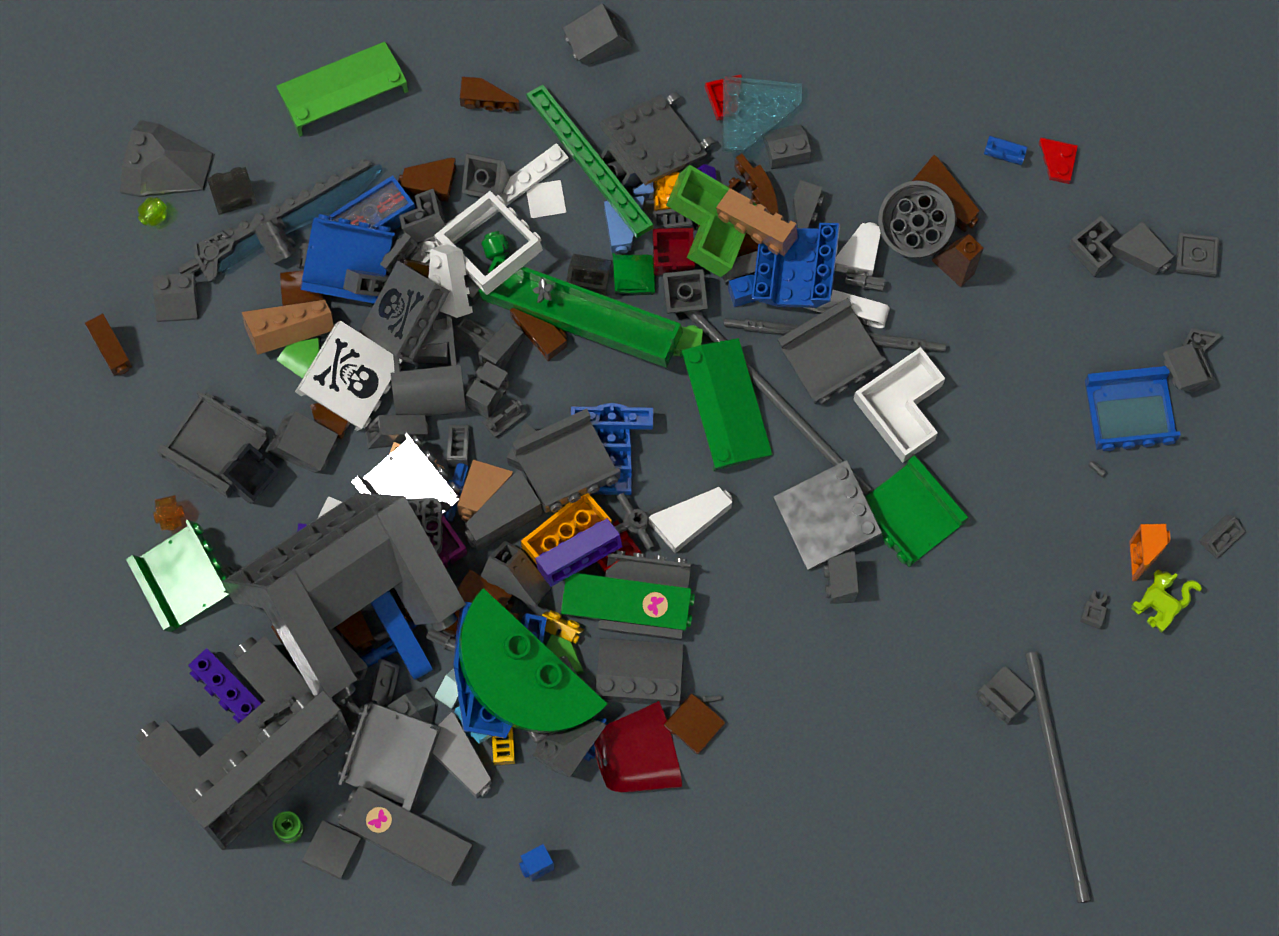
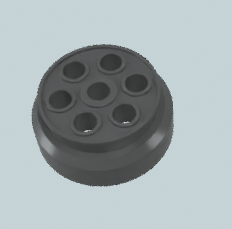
(891, 213)

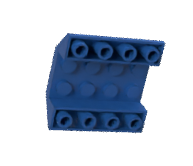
(802, 275)

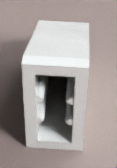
(860, 251)

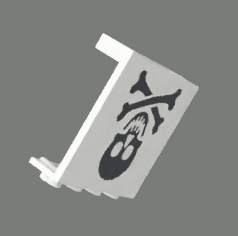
(349, 375)

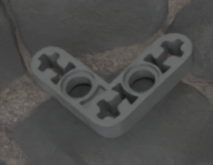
(423, 512)

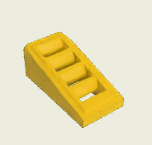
(502, 760)

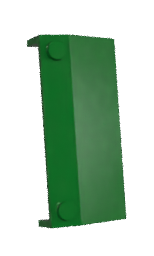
(726, 403)

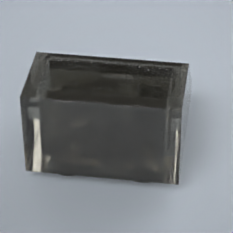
(231, 190)
(590, 273)

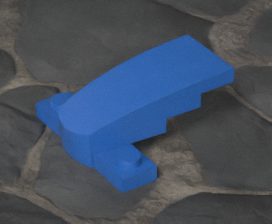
(612, 427)

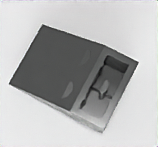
(515, 573)

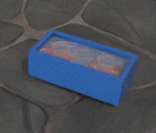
(378, 206)

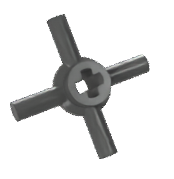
(641, 518)

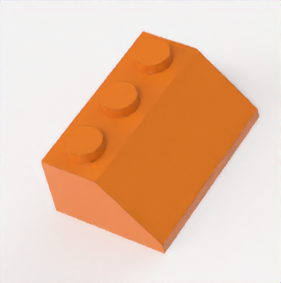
(1146, 547)

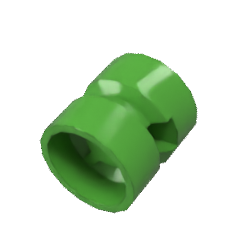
(288, 827)

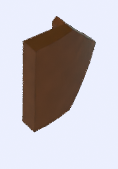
(329, 419)

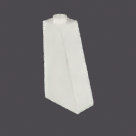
(689, 518)

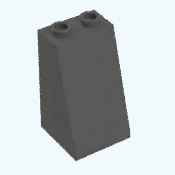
(503, 513)

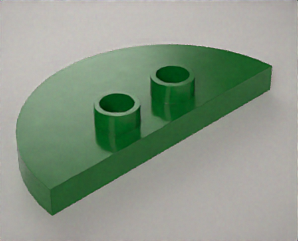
(518, 674)

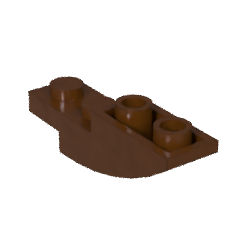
(758, 181)

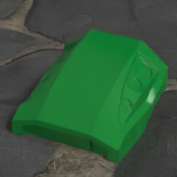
(633, 274)

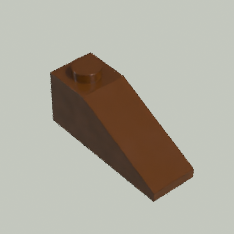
(542, 334)

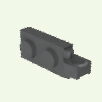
(384, 683)

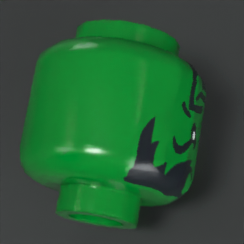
(495, 245)

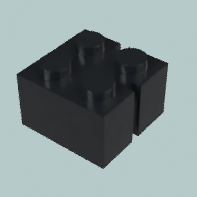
(248, 475)

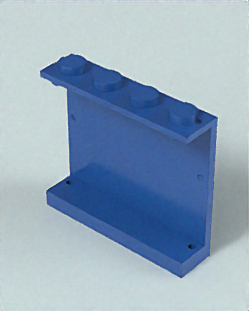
(339, 247)

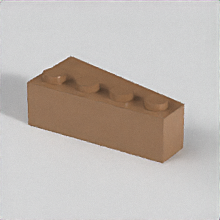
(286, 324)

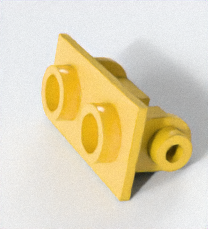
(568, 628)

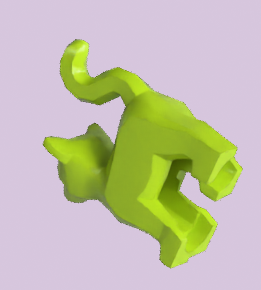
(1162, 602)

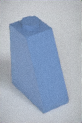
(619, 234)

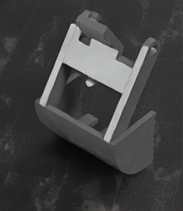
(430, 389)

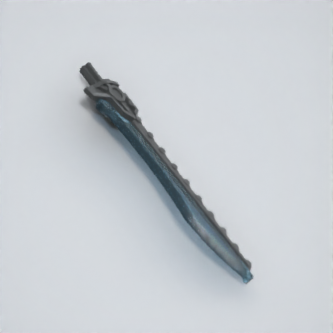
(218, 253)

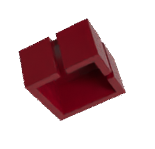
(671, 250)

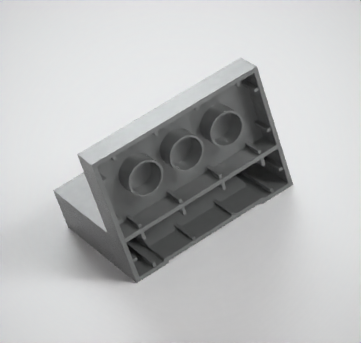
(336, 571)
(248, 766)

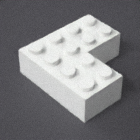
(892, 400)

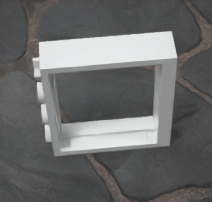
(510, 265)

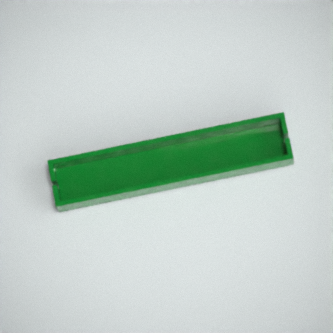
(589, 315)

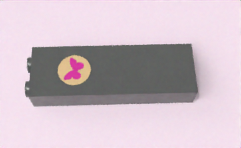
(405, 835)

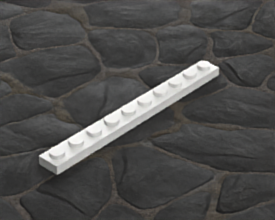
(516, 186)

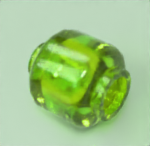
(152, 211)

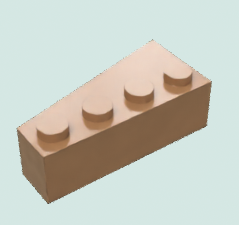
(757, 222)

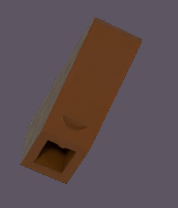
(482, 94)

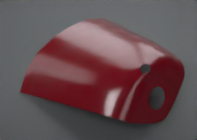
(638, 752)

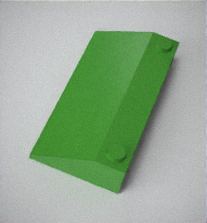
(341, 85)

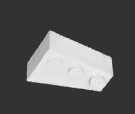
(448, 271)

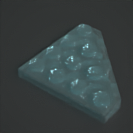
(754, 108)

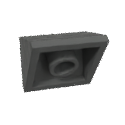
(484, 175)

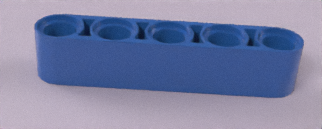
(401, 635)

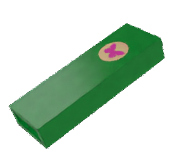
(627, 601)

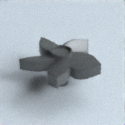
(543, 290)

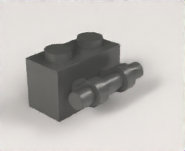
(274, 239)

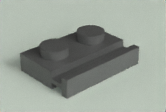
(404, 249)

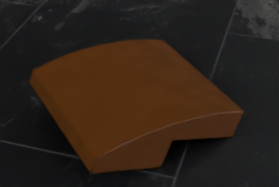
(291, 289)
(694, 723)

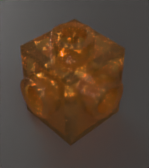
(168, 513)

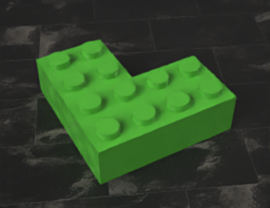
(716, 242)

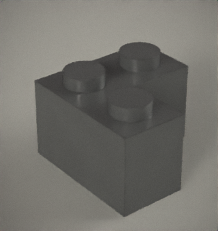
(425, 220)
(1089, 247)

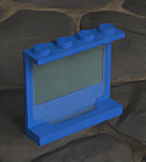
(1131, 408)

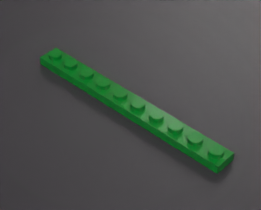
(590, 161)

